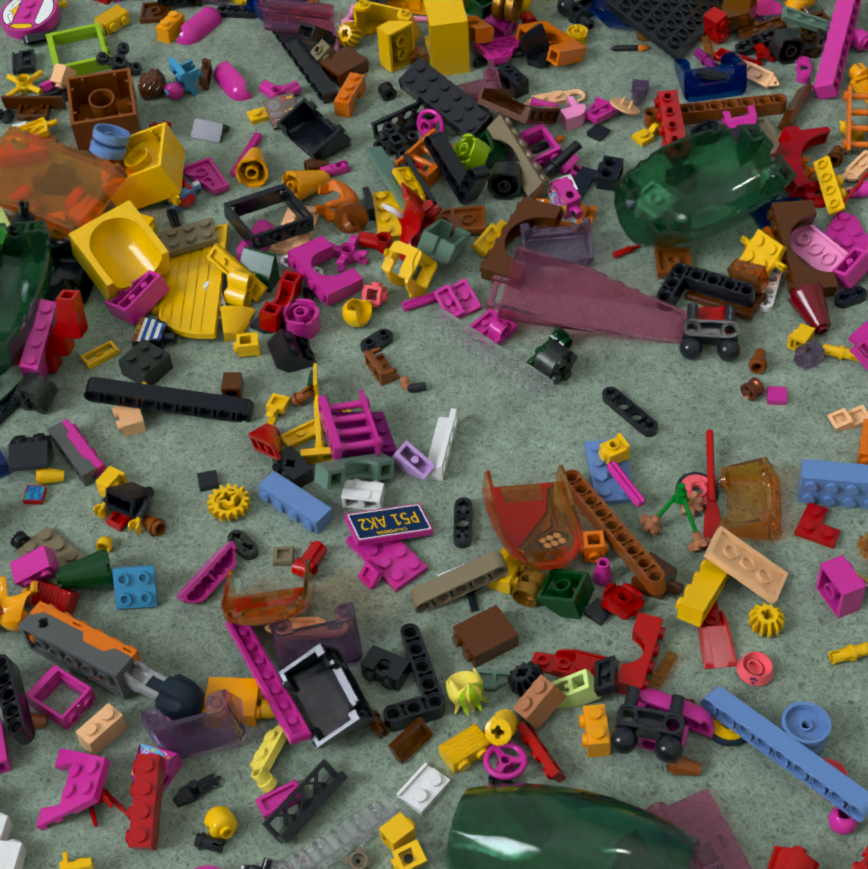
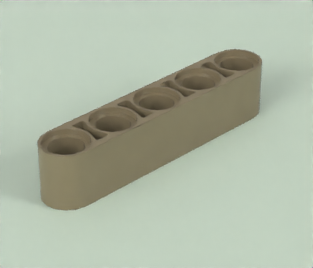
(459, 581)

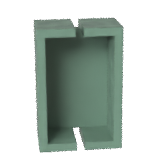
(435, 241)

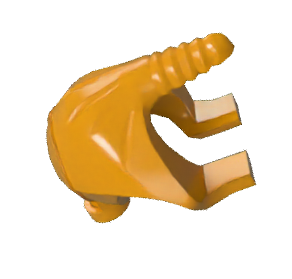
(13, 606)

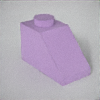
(412, 461)

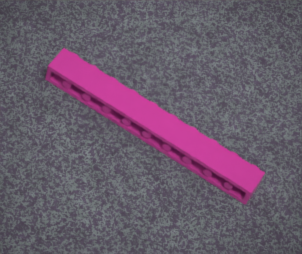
(836, 48)

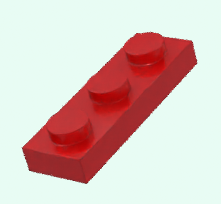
(540, 752)

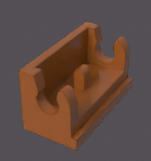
(380, 366)

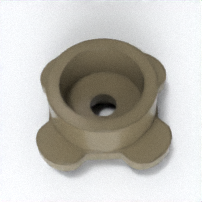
(350, 860)

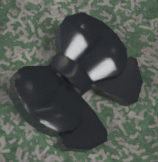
(7, 115)

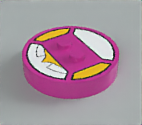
(29, 17)

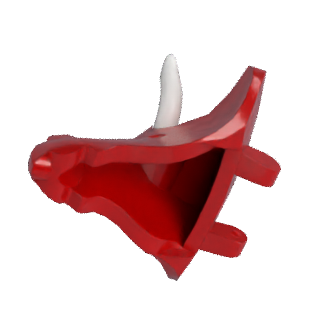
(415, 216)

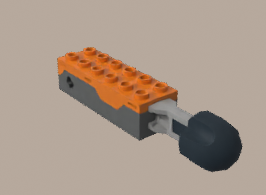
(107, 661)

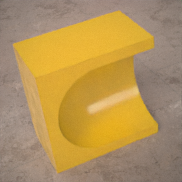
(448, 36)
(152, 166)
(118, 249)

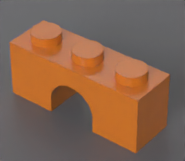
(479, 30)
(352, 88)

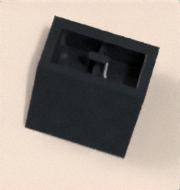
(290, 351)

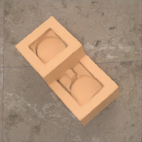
(845, 420)

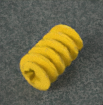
(501, 727)

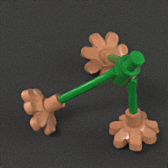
(689, 505)

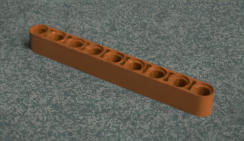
(700, 111)
(617, 534)

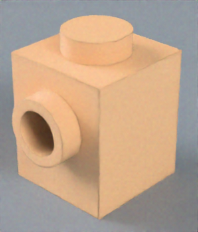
(60, 74)

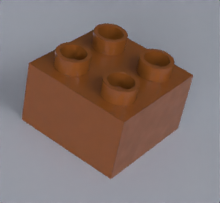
(102, 98)

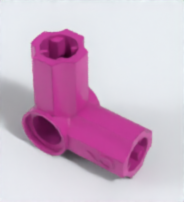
(272, 90)

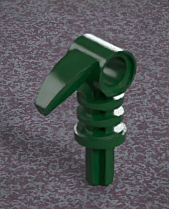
(558, 335)

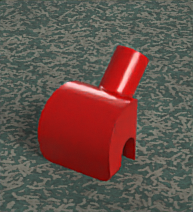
(527, 17)
(763, 52)

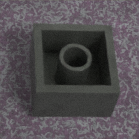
(145, 363)

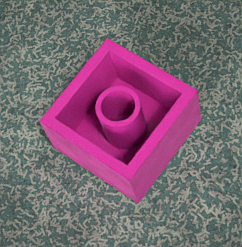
(840, 586)

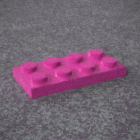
(394, 559)

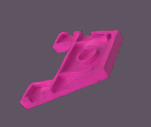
(82, 788)

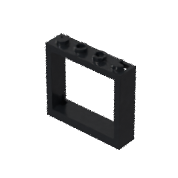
(262, 200)

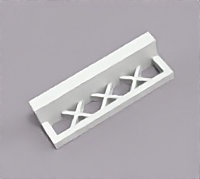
(442, 445)

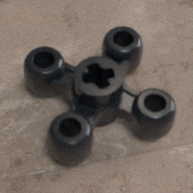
(119, 60)
(396, 140)

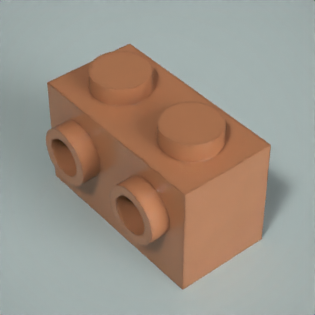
(539, 701)

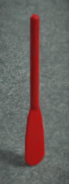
(712, 512)

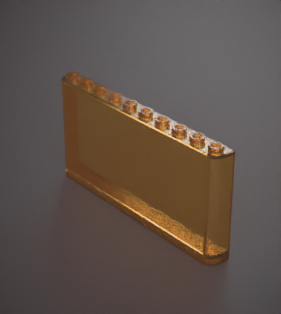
(56, 180)

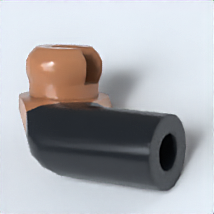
(412, 387)

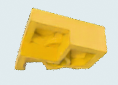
(235, 320)

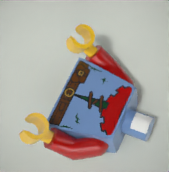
(187, 196)

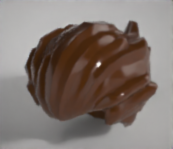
(151, 84)

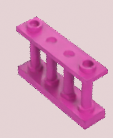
(334, 435)

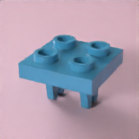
(185, 74)
(135, 586)

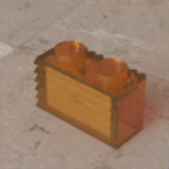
(749, 272)

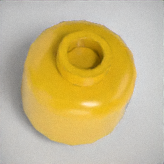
(220, 822)

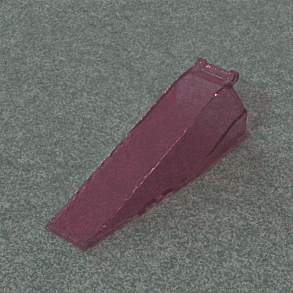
(579, 298)

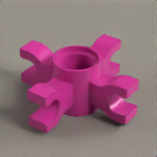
(349, 254)

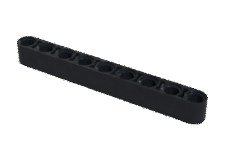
(307, 65)
(168, 400)

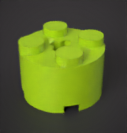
(471, 151)

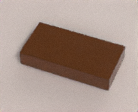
(410, 740)

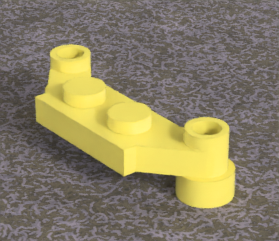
(265, 758)

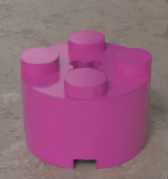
(302, 318)

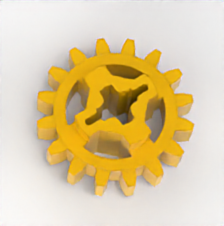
(228, 502)

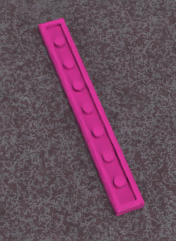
(269, 683)

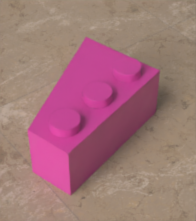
(138, 298)

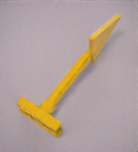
(320, 452)

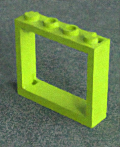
(77, 34)

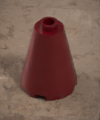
(811, 306)

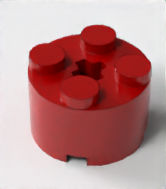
(791, 858)

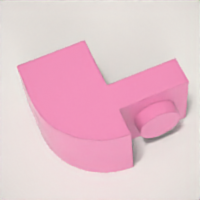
(573, 115)

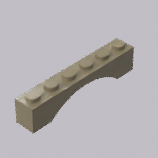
(534, 181)

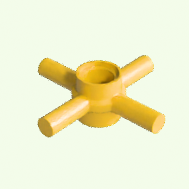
(24, 83)

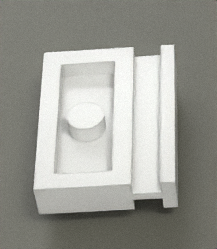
(423, 788)

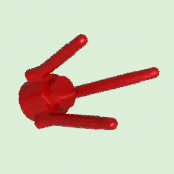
(109, 800)

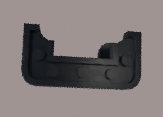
(68, 273)
(328, 694)

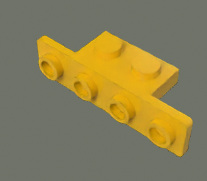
(830, 185)

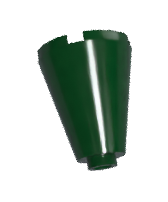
(87, 572)

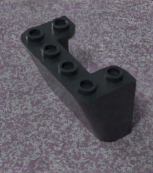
(312, 132)

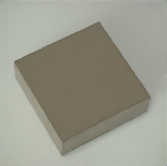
(283, 556)

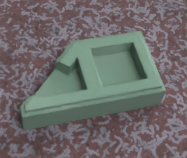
(493, 679)

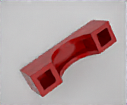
(288, 291)
(646, 634)

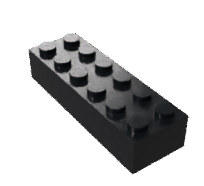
(439, 93)

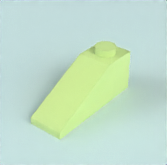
(577, 688)

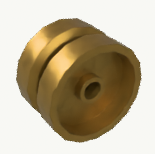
(507, 9)

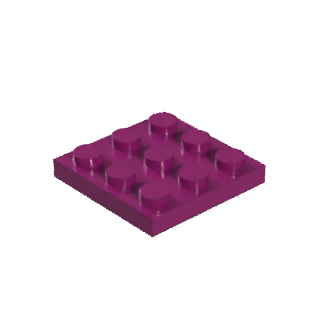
(382, 429)

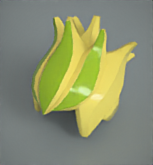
(466, 690)

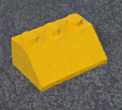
(395, 44)

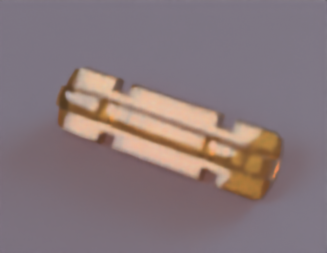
(707, 45)
(663, 669)

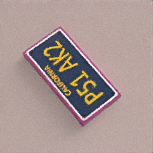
(388, 524)

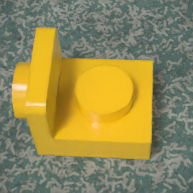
(80, 863)

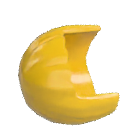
(357, 312)

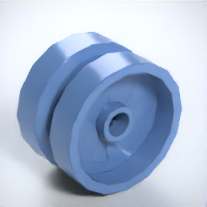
(109, 141)
(807, 725)

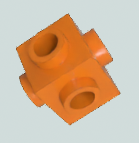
(593, 546)

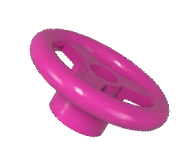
(425, 125)
(505, 762)

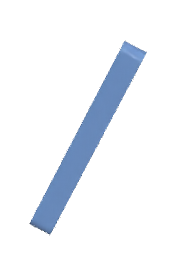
(788, 753)

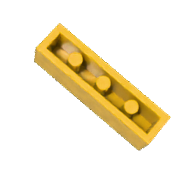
(701, 593)

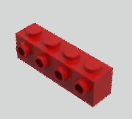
(669, 116)
(146, 802)

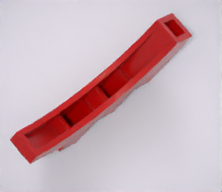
(791, 146)
(69, 325)

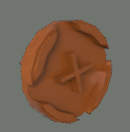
(350, 217)

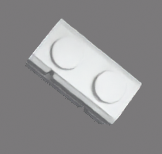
(363, 494)

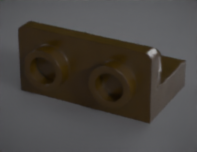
(813, 44)

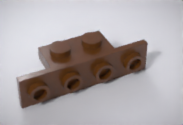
(33, 107)

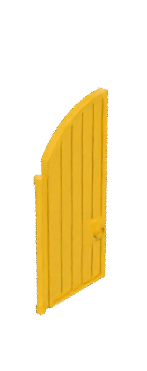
(187, 305)

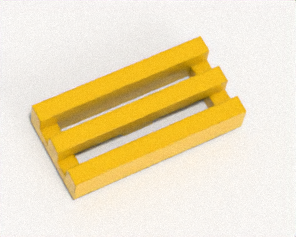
(101, 356)

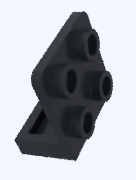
(535, 46)

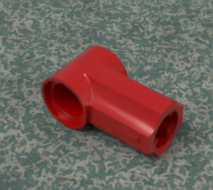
(377, 241)
(315, 553)

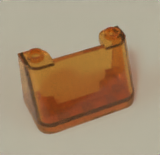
(752, 500)

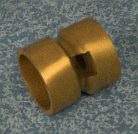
(528, 587)

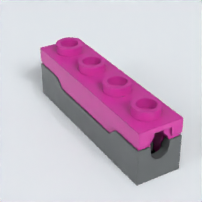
(77, 452)

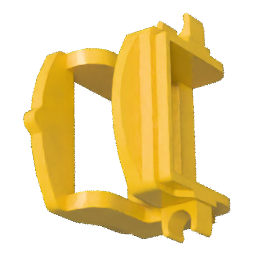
(413, 259)

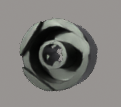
(786, 45)
(505, 180)
(555, 362)
(35, 393)

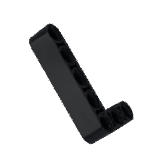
(465, 184)
(706, 282)
(423, 680)
(14, 702)

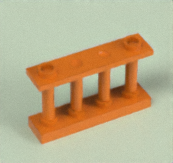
(847, 144)
(433, 173)

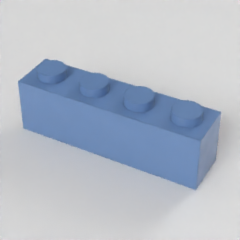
(295, 502)

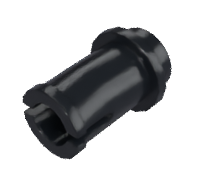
(208, 842)

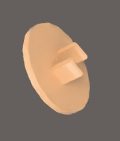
(625, 106)

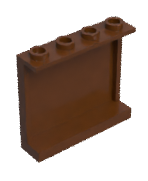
(502, 101)

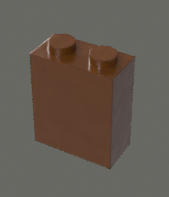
(740, 13)
(343, 62)
(485, 636)

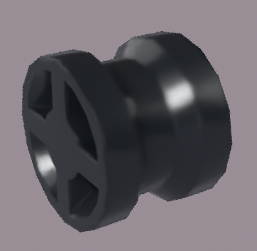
(387, 91)

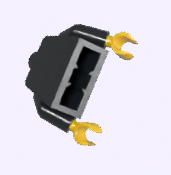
(128, 500)

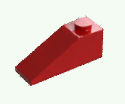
(267, 441)

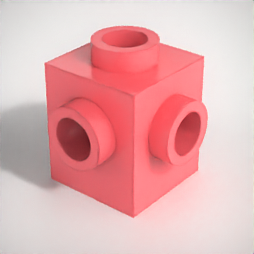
(369, 291)

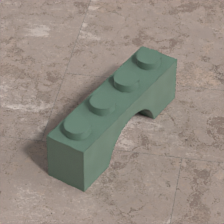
(334, 472)

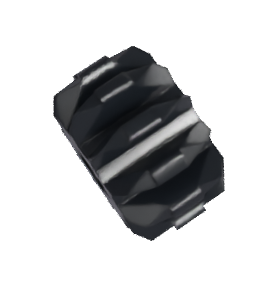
(523, 677)

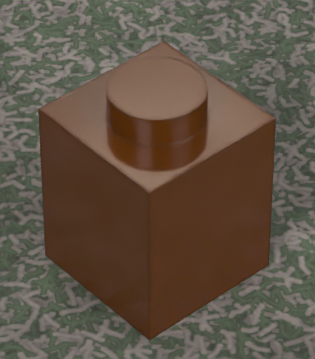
(232, 384)

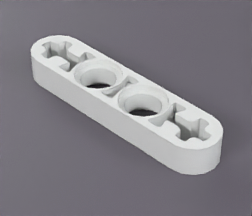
(773, 287)

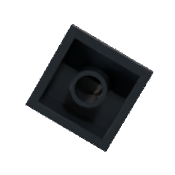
(30, 452)

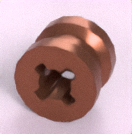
(752, 389)

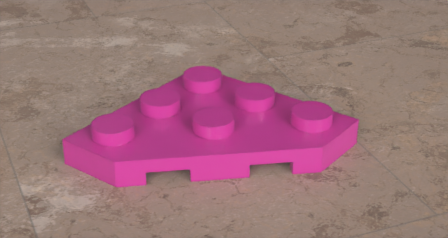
(499, 50)
(847, 232)

